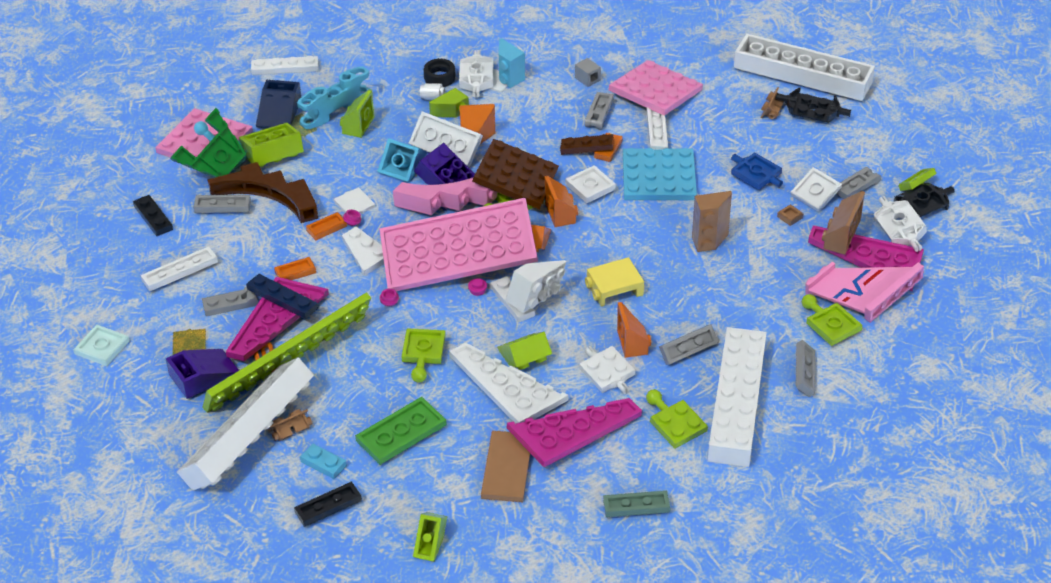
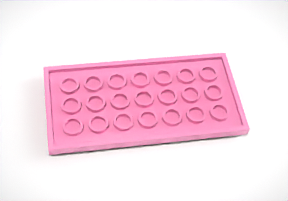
(458, 245)

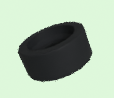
(439, 65)

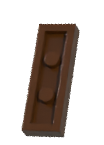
(587, 144)

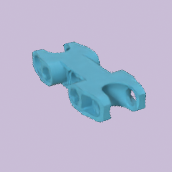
(325, 101)

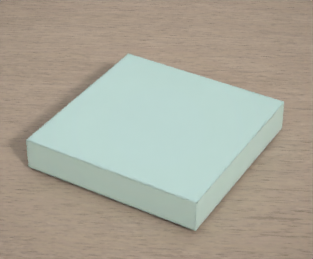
(101, 345)

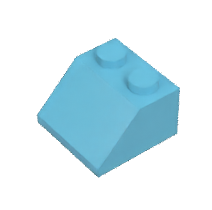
(511, 64)
(400, 160)

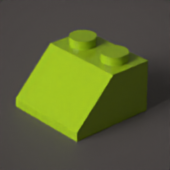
(358, 115)
(526, 350)

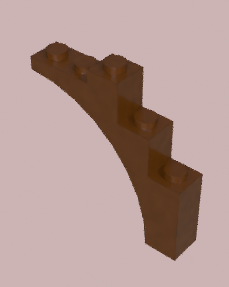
(273, 185)

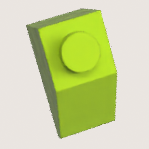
(448, 104)
(429, 535)

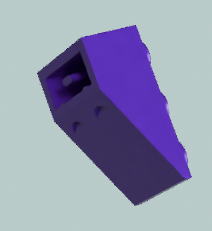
(443, 167)
(199, 369)

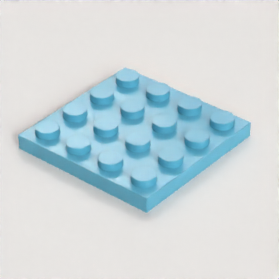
(659, 174)

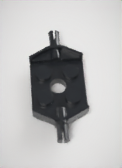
(801, 105)
(926, 198)

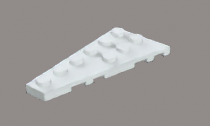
(508, 387)

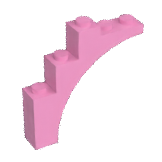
(430, 198)

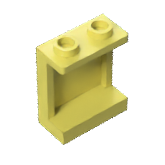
(614, 279)

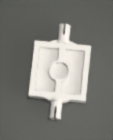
(607, 369)

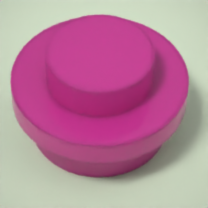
(352, 217)
(477, 286)
(389, 297)

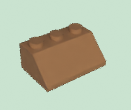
(711, 220)
(844, 223)

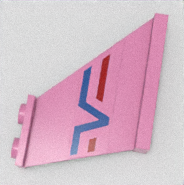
(864, 288)

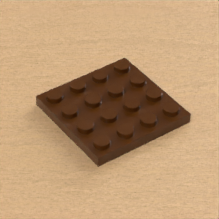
(514, 173)

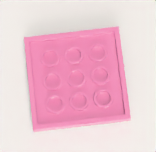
(655, 87)
(185, 135)

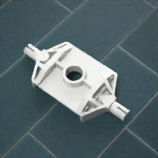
(476, 79)
(904, 231)

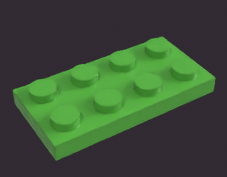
(400, 430)

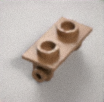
(771, 106)
(296, 420)

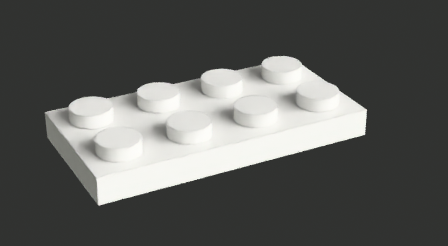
(433, 131)

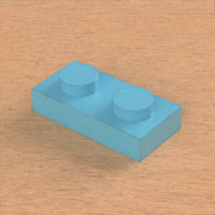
(323, 461)

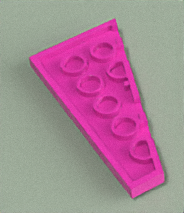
(871, 252)
(269, 320)
(570, 430)

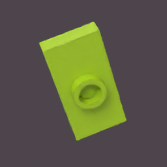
(917, 179)

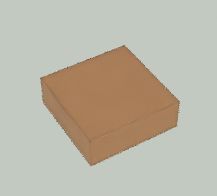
(790, 215)

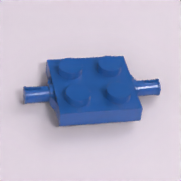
(756, 171)

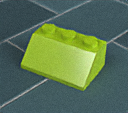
(272, 144)

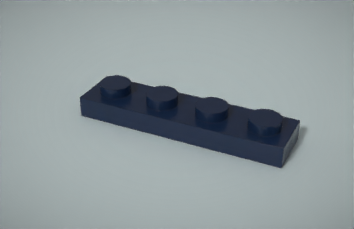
(282, 296)

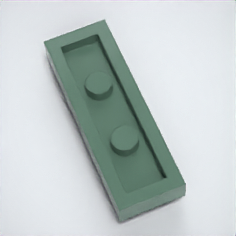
(636, 503)

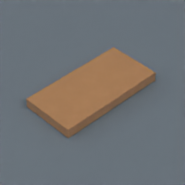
(505, 468)

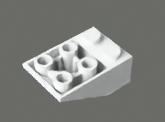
(535, 283)

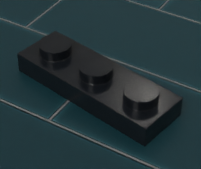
(153, 215)
(327, 504)

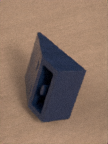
(278, 103)

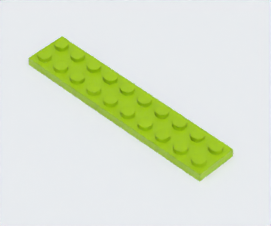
(295, 347)

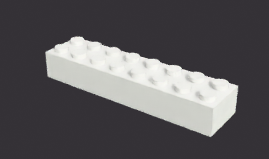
(804, 67)
(737, 397)
(245, 425)

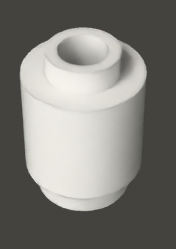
(431, 91)

